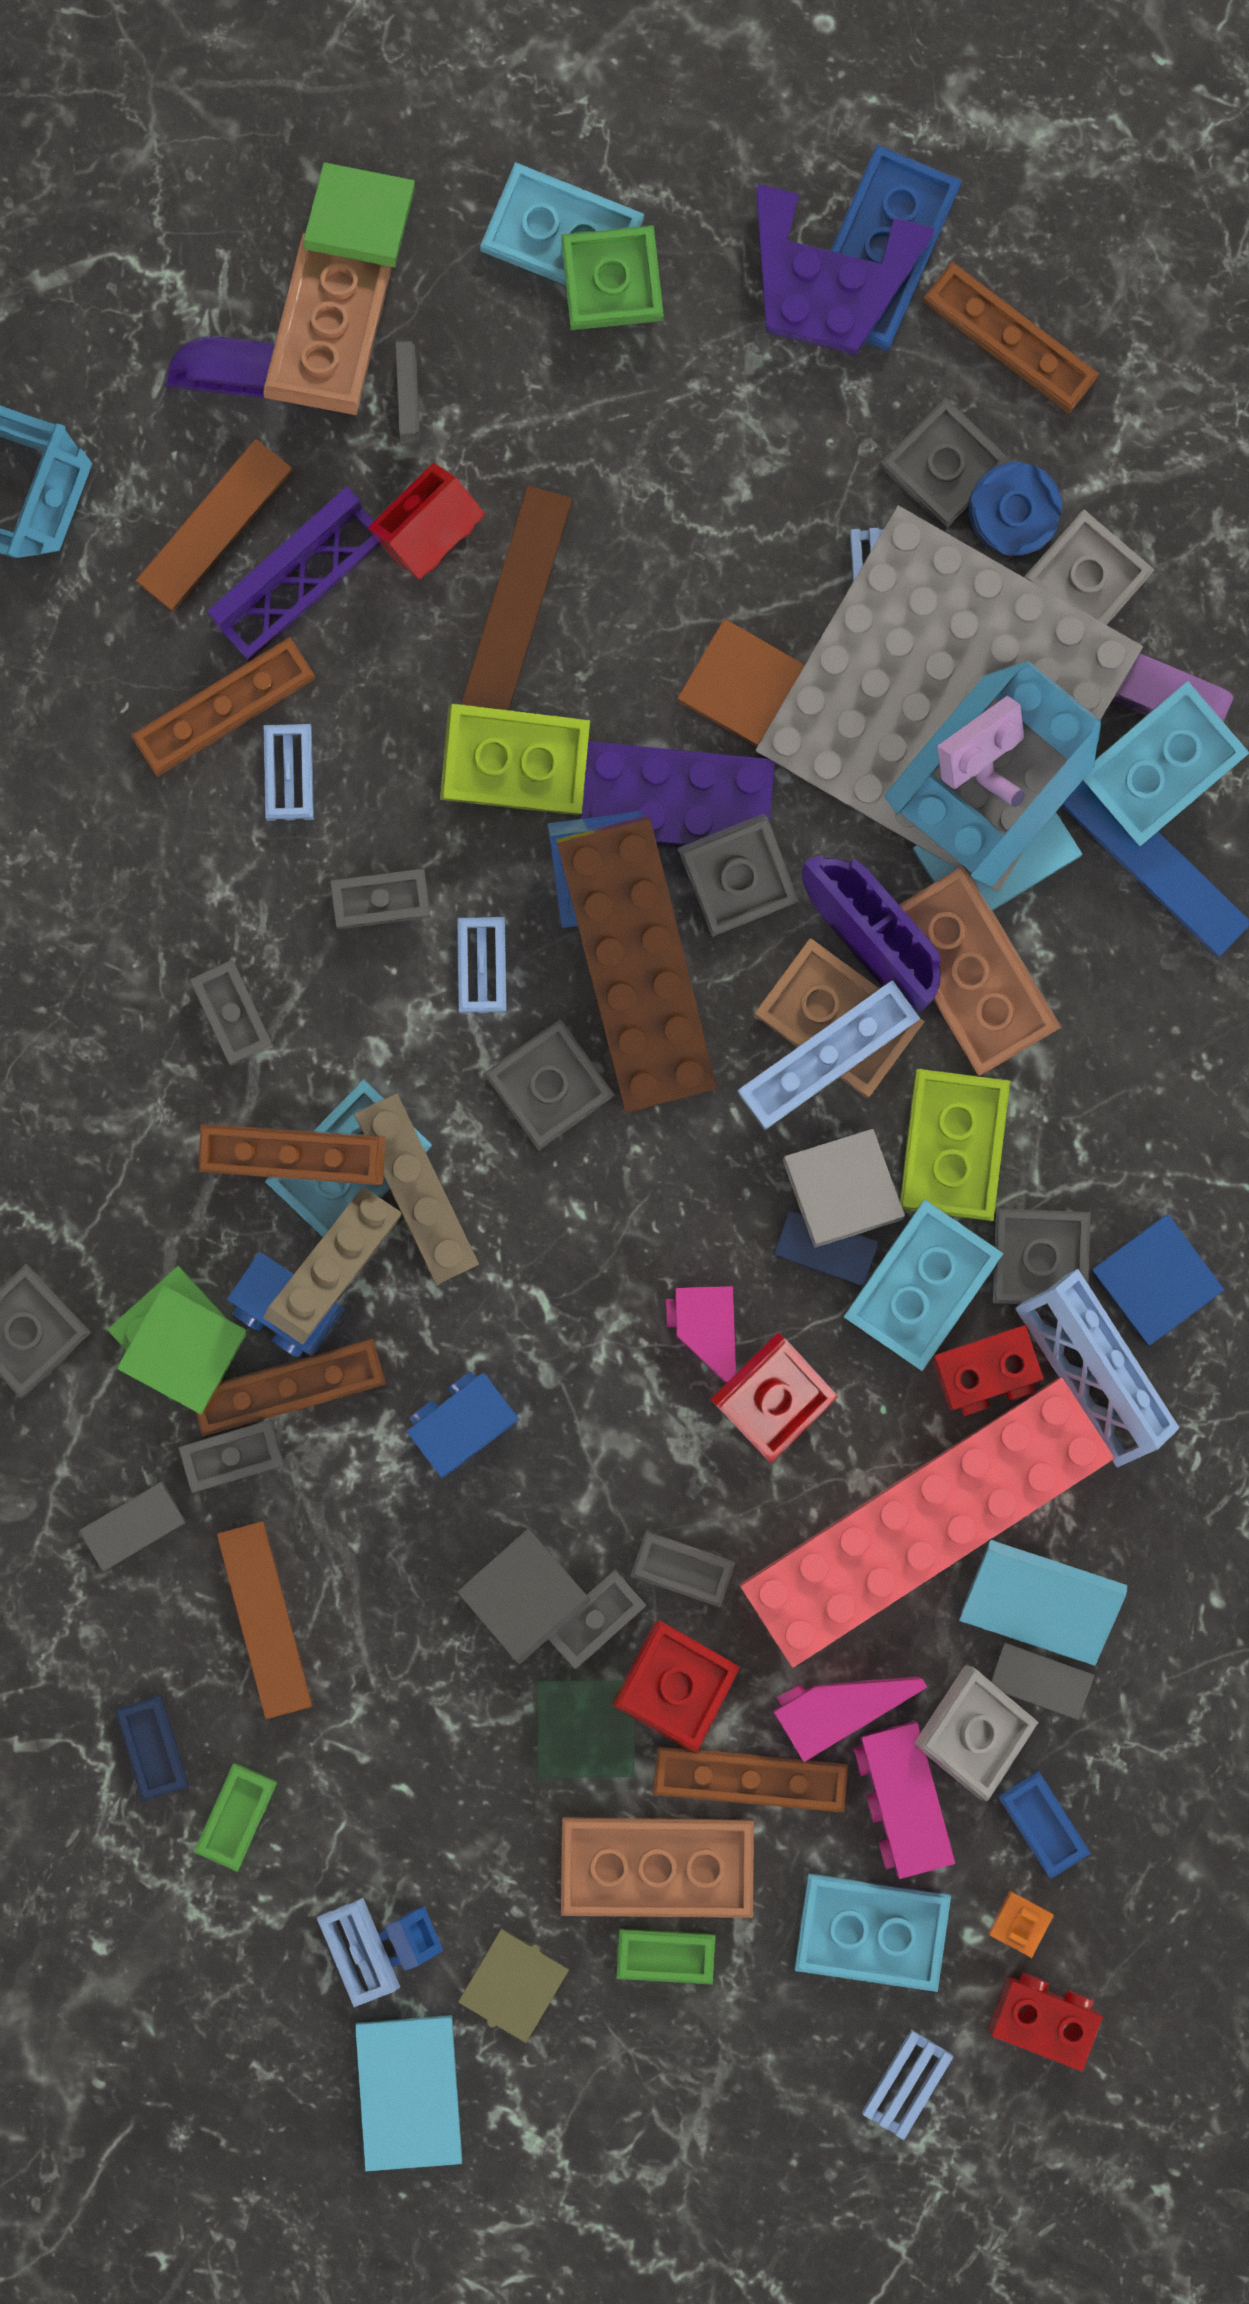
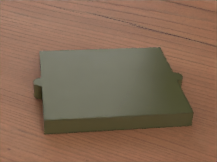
(513, 1985)

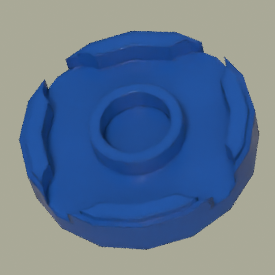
(1015, 508)

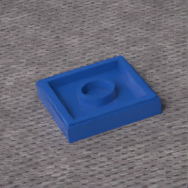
(1157, 1280)

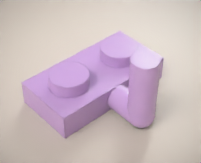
(978, 744)

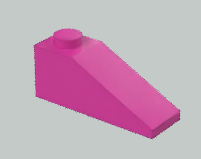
(831, 1711)

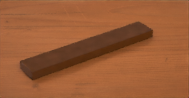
(517, 599)

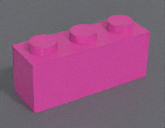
(904, 1800)

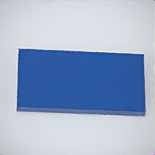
(891, 190)

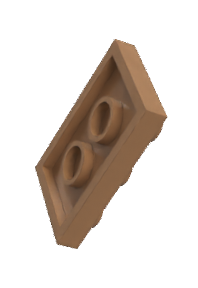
(817, 993)

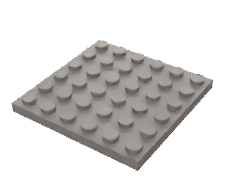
(907, 652)

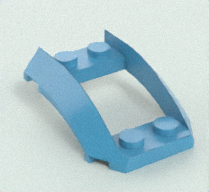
(53, 488)
(955, 822)

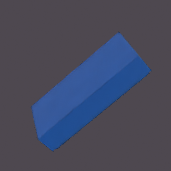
(1044, 1824)

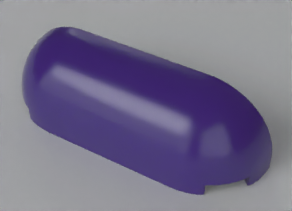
(221, 366)
(874, 927)

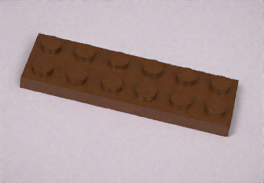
(636, 963)

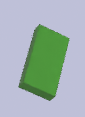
(235, 1817)
(665, 1956)

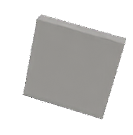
(1091, 569)
(843, 1188)
(976, 1733)

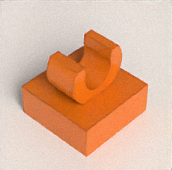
(1020, 1924)

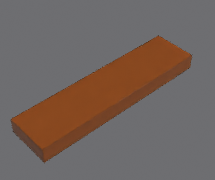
(1010, 337)
(214, 525)
(223, 706)
(292, 1154)
(292, 1387)
(264, 1620)
(750, 1779)

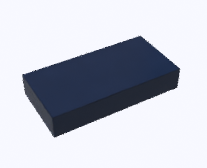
(843, 1259)
(151, 1747)

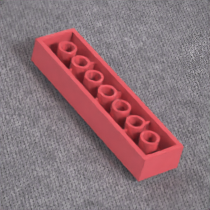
(926, 1521)

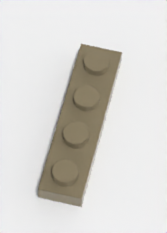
(418, 1190)
(332, 1265)

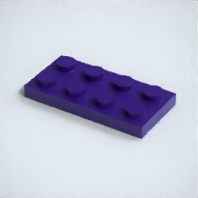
(678, 789)

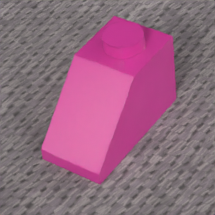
(706, 1326)

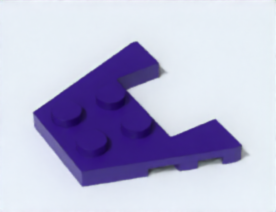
(824, 293)

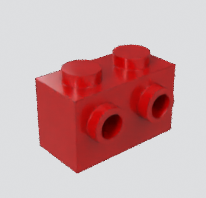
(426, 521)
(987, 1369)
(1045, 2022)

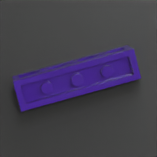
(284, 562)

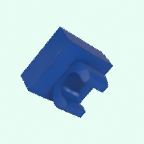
(412, 1939)

